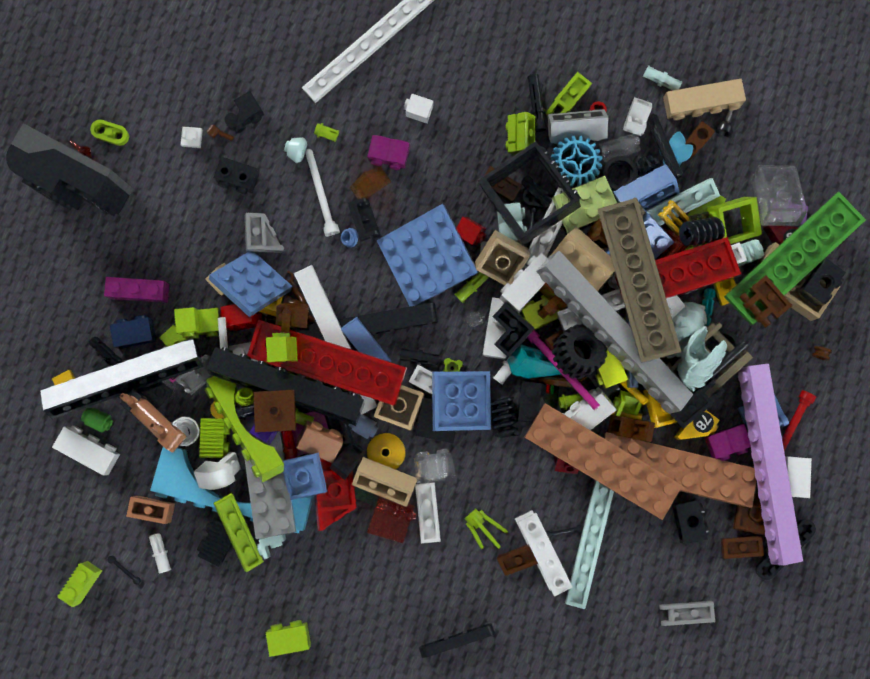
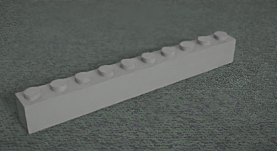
(613, 332)

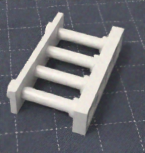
(544, 553)

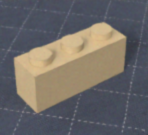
(384, 481)

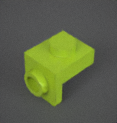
(626, 403)

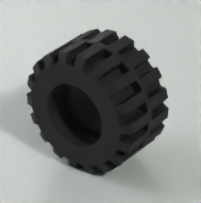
(569, 360)

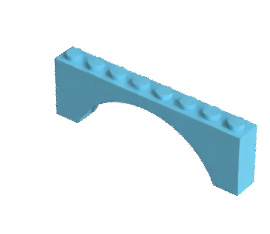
(177, 479)

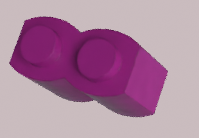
(388, 151)
(728, 442)

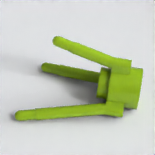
(475, 519)

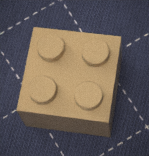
(502, 258)
(404, 411)

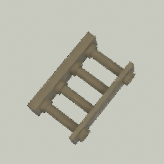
(728, 371)

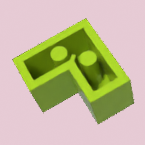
(195, 322)

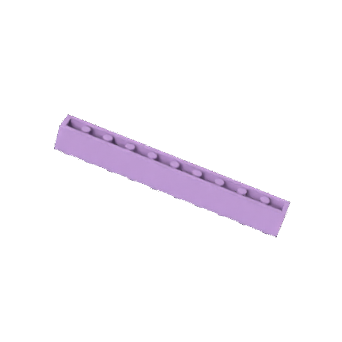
(770, 465)

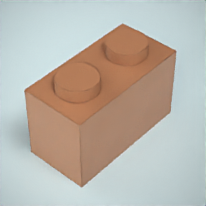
(316, 439)
(150, 509)

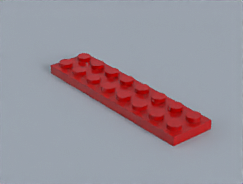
(334, 364)

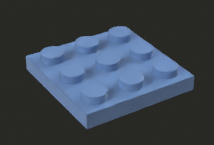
(250, 283)
(461, 401)

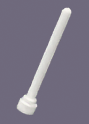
(331, 227)

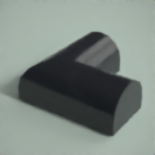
(516, 329)

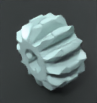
(753, 251)

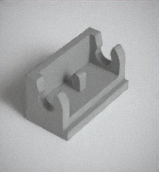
(195, 379)

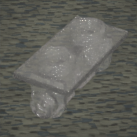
(620, 146)

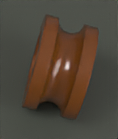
(822, 353)

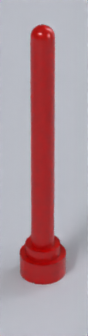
(805, 400)

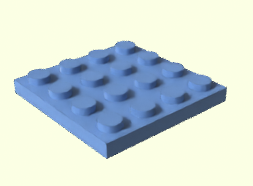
(427, 256)

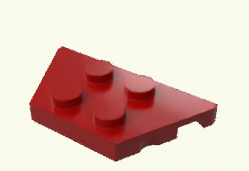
(337, 501)

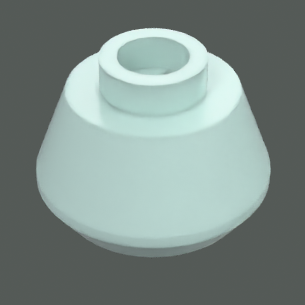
(296, 149)

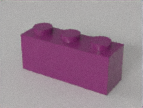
(136, 289)

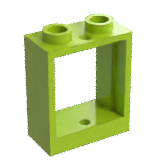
(749, 217)

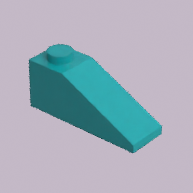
(531, 363)

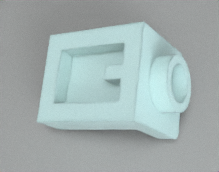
(274, 541)

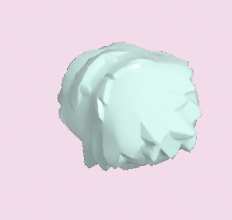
(687, 322)
(698, 363)

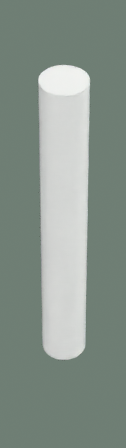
(222, 332)

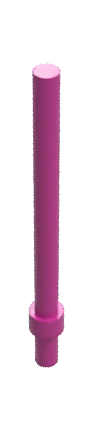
(534, 338)

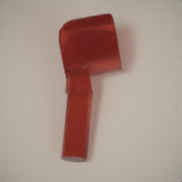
(85, 150)

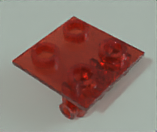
(391, 520)

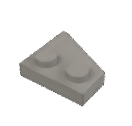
(260, 235)

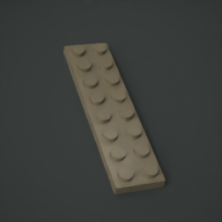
(639, 280)

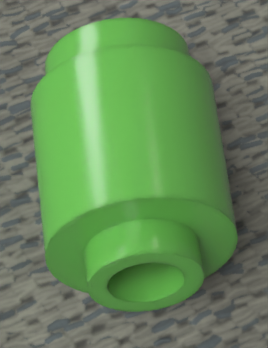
(97, 419)

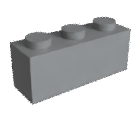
(584, 123)

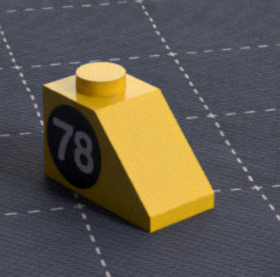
(699, 427)

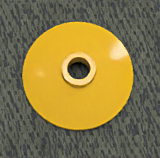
(390, 442)

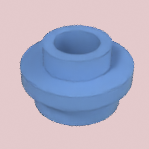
(349, 237)

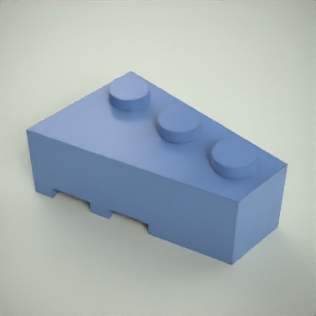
(650, 188)

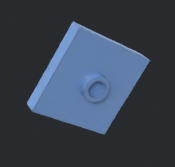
(304, 476)

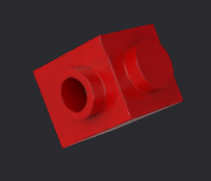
(471, 231)

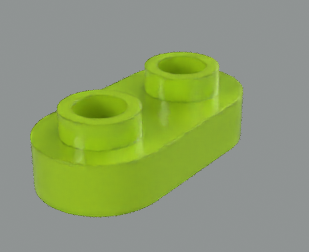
(110, 133)

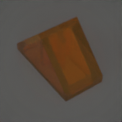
(370, 183)

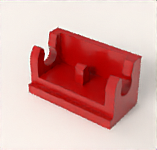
(237, 319)

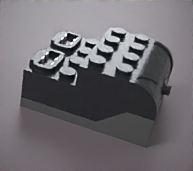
(65, 173)

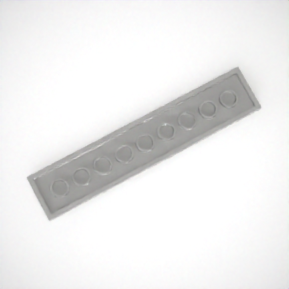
(269, 500)

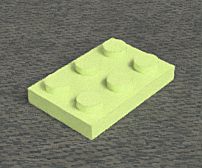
(593, 196)

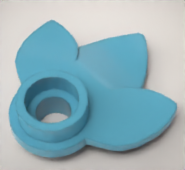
(680, 149)

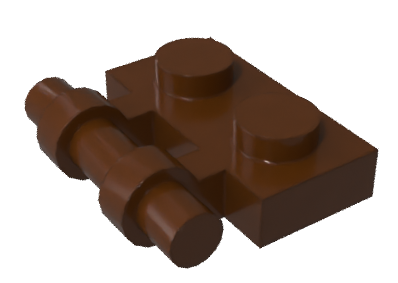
(770, 298)

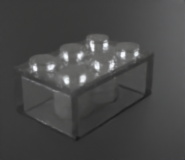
(779, 195)

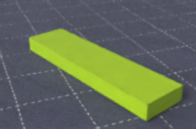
(238, 532)

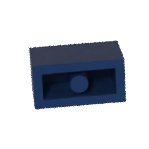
(133, 332)

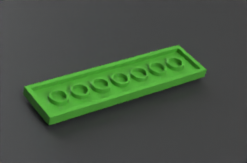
(800, 251)

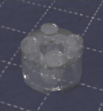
(434, 466)

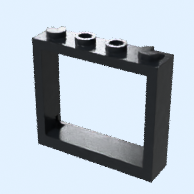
(511, 166)

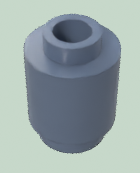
(365, 427)

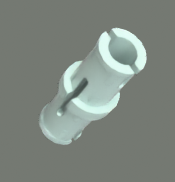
(662, 78)

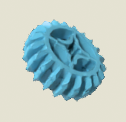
(591, 157)

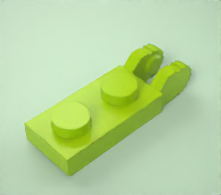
(570, 94)

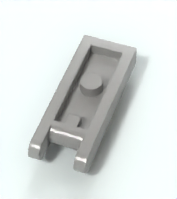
(689, 613)

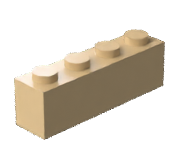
(704, 98)

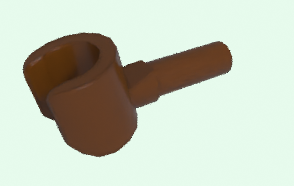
(213, 131)

